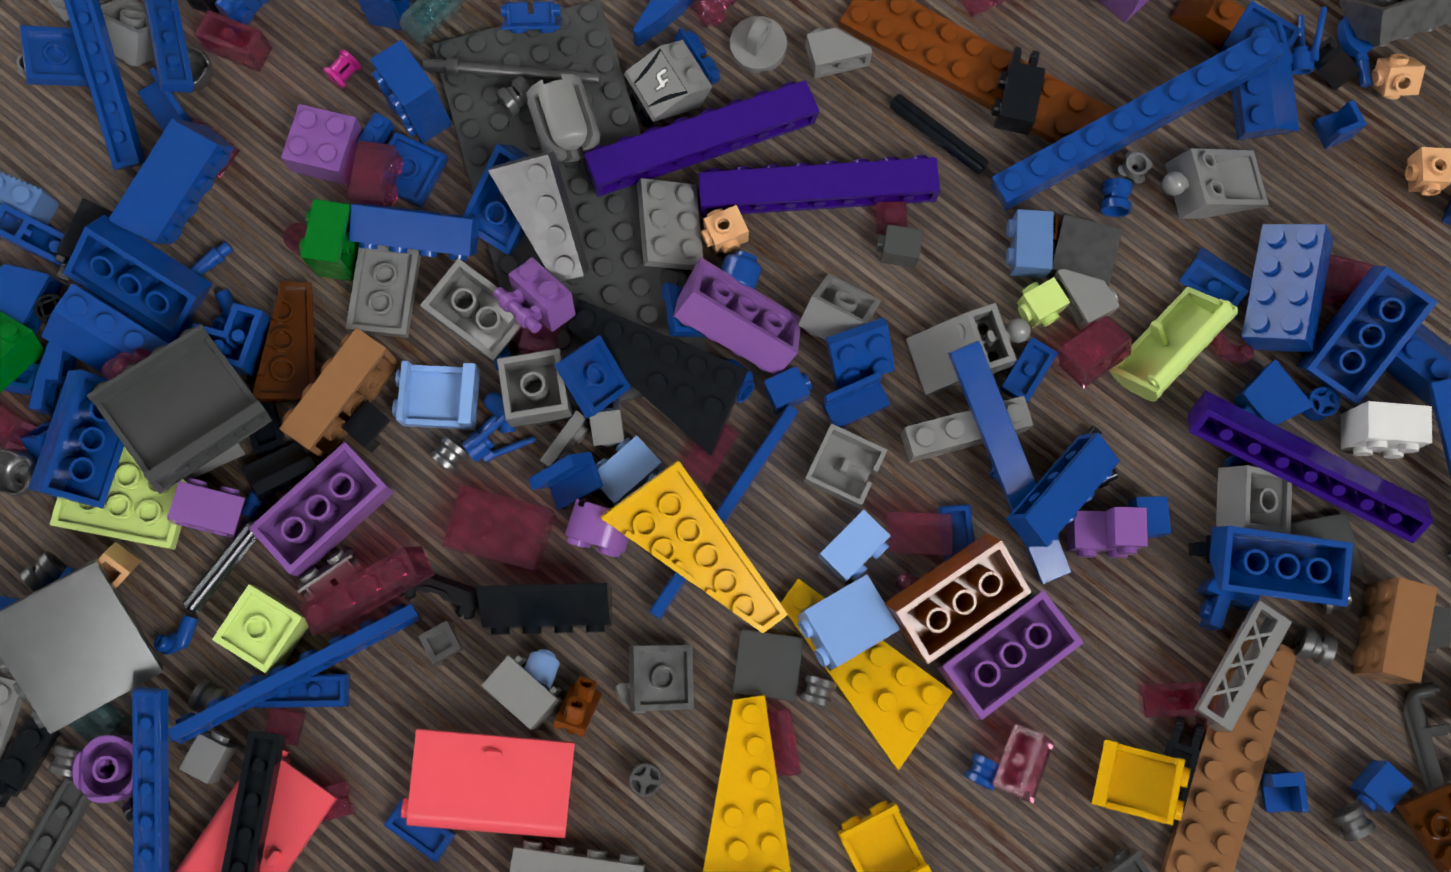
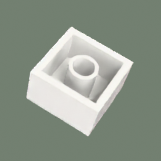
(1386, 429)

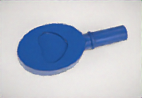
(1356, 49)

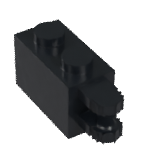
(1019, 94)

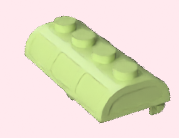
(1172, 343)

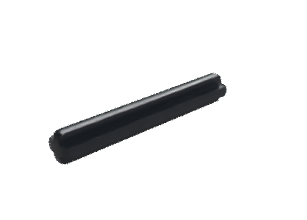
(939, 134)
(223, 565)

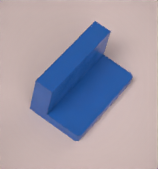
(163, 104)
(1216, 278)
(856, 401)
(569, 479)

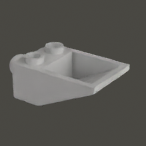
(1214, 182)
(931, 347)

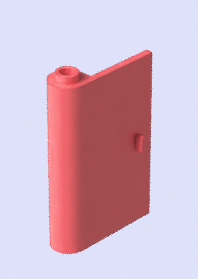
(489, 783)
(295, 815)

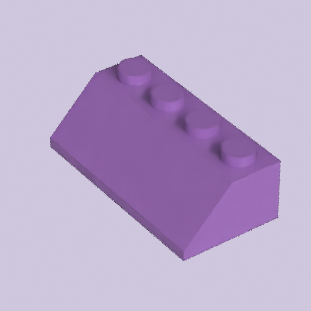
(738, 318)

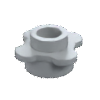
(1138, 159)

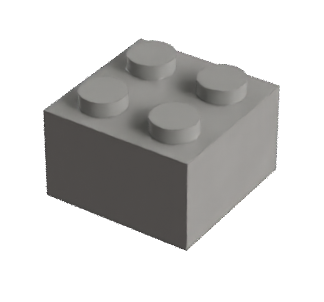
(533, 388)

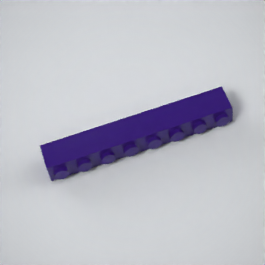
(700, 137)
(820, 186)
(1309, 467)

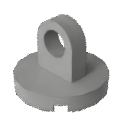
(758, 44)

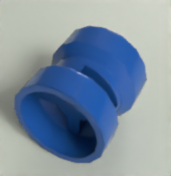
(1116, 195)

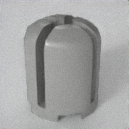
(563, 118)

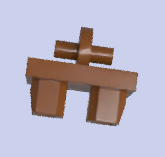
(578, 707)

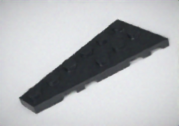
(675, 377)

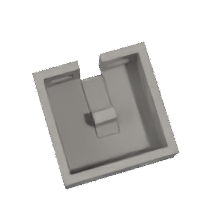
(845, 465)

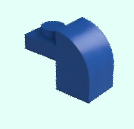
(1216, 607)

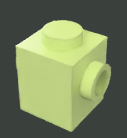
(1042, 303)

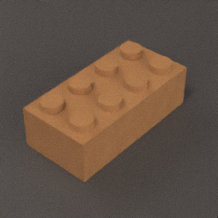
(341, 389)

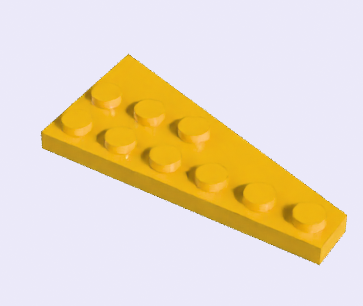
(687, 535)
(881, 686)
(747, 811)

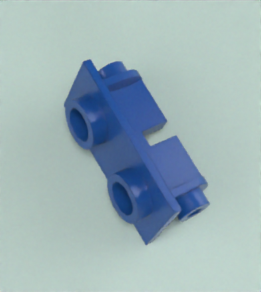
(542, 18)
(697, 50)

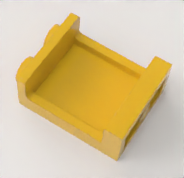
(1140, 783)
(881, 842)

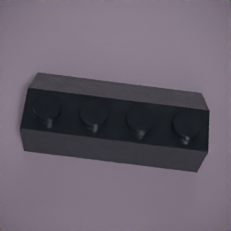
(545, 607)

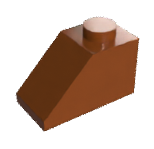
(1208, 18)

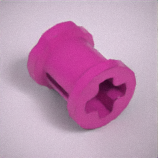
(333, 71)

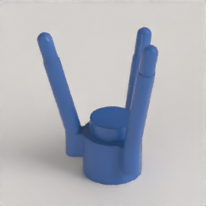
(1302, 57)
(480, 443)

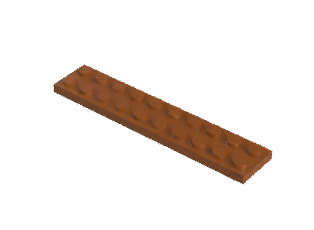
(963, 61)

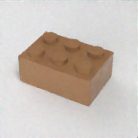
(1394, 631)

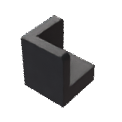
(1335, 64)
(366, 425)

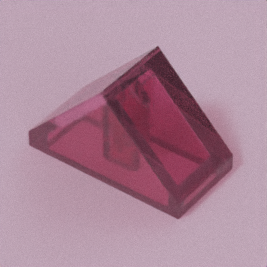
(1171, 699)

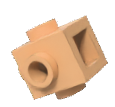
(1397, 76)
(1429, 170)
(724, 230)

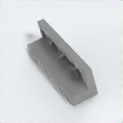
(1249, 669)

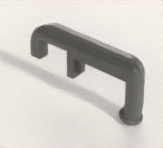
(1422, 734)

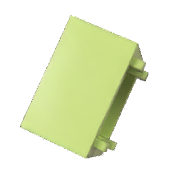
(261, 629)

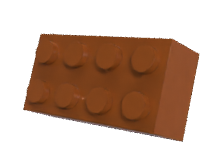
(958, 597)

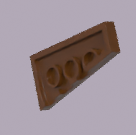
(1430, 822)

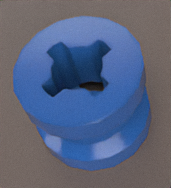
(1327, 401)
(982, 771)

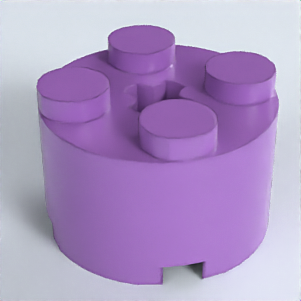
(588, 528)
(94, 769)

